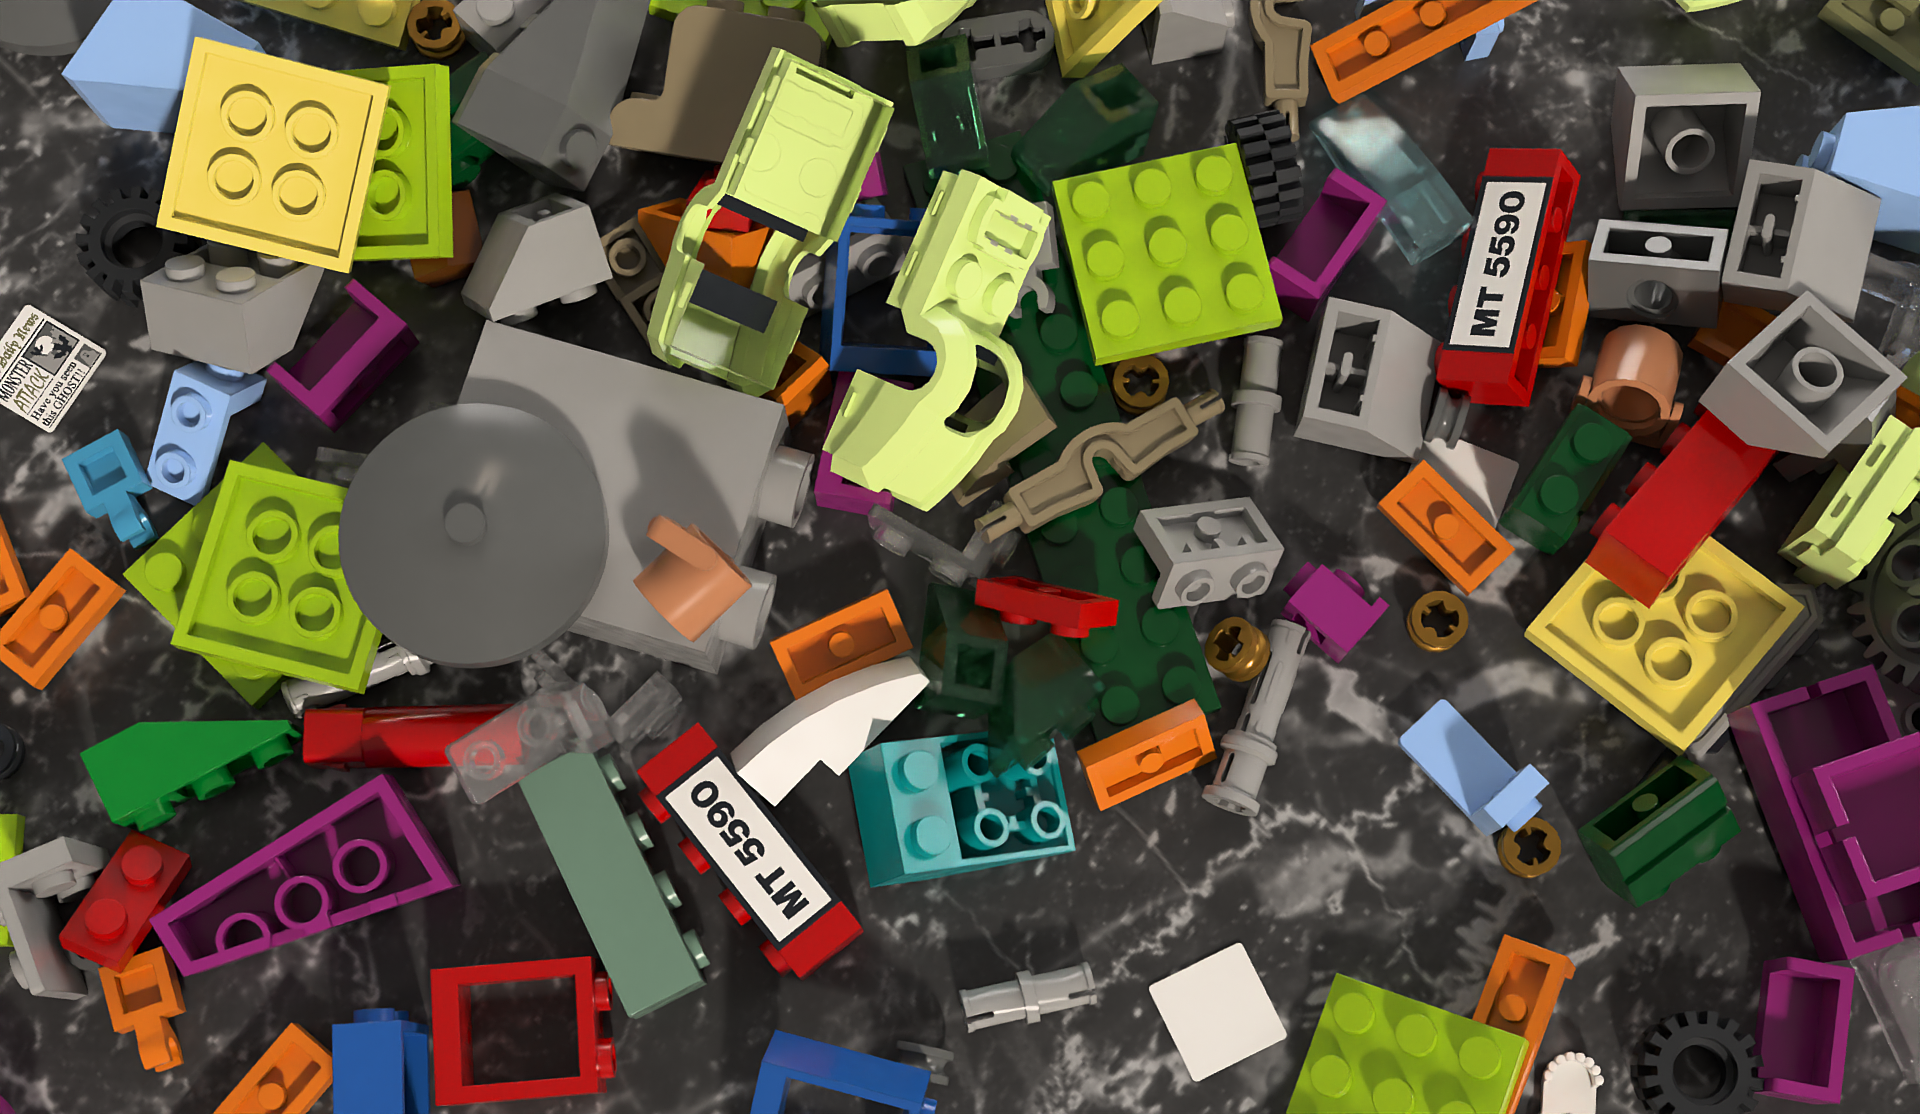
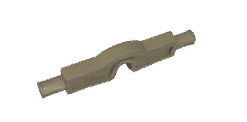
(1285, 58)
(1073, 479)

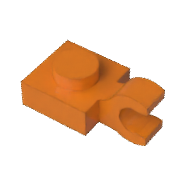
(143, 1002)

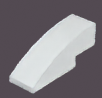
(826, 726)

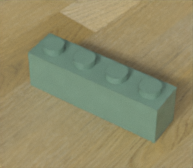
(613, 881)

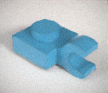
(108, 481)

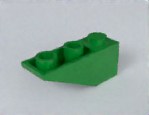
(165, 764)

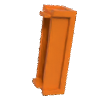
(1522, 997)

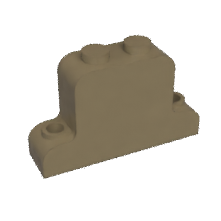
(710, 79)

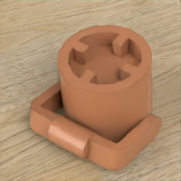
(1636, 383)
(690, 579)

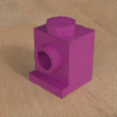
(1330, 608)

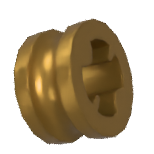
(421, 20)
(1139, 367)
(1447, 605)
(1249, 660)
(1548, 845)

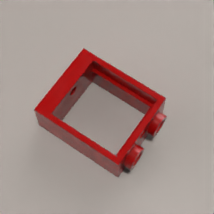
(454, 1031)

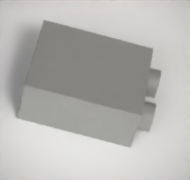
(656, 450)

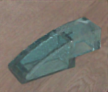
(1376, 152)

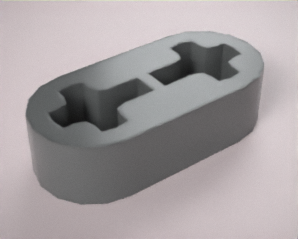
(997, 46)

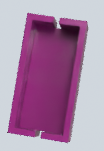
(1787, 740)
(1871, 816)

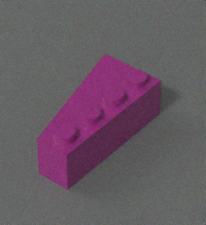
(324, 873)

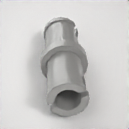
(1256, 401)
(1027, 997)

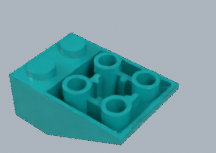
(940, 811)

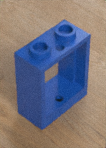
(866, 356)
(381, 1064)
(839, 1070)

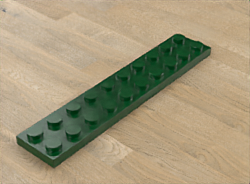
(1151, 653)

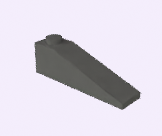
(554, 88)

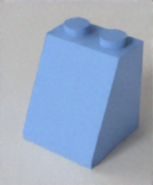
(139, 61)
(1882, 157)

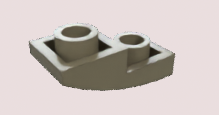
(635, 273)
(1025, 428)

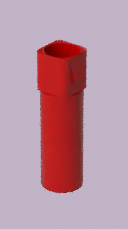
(388, 735)

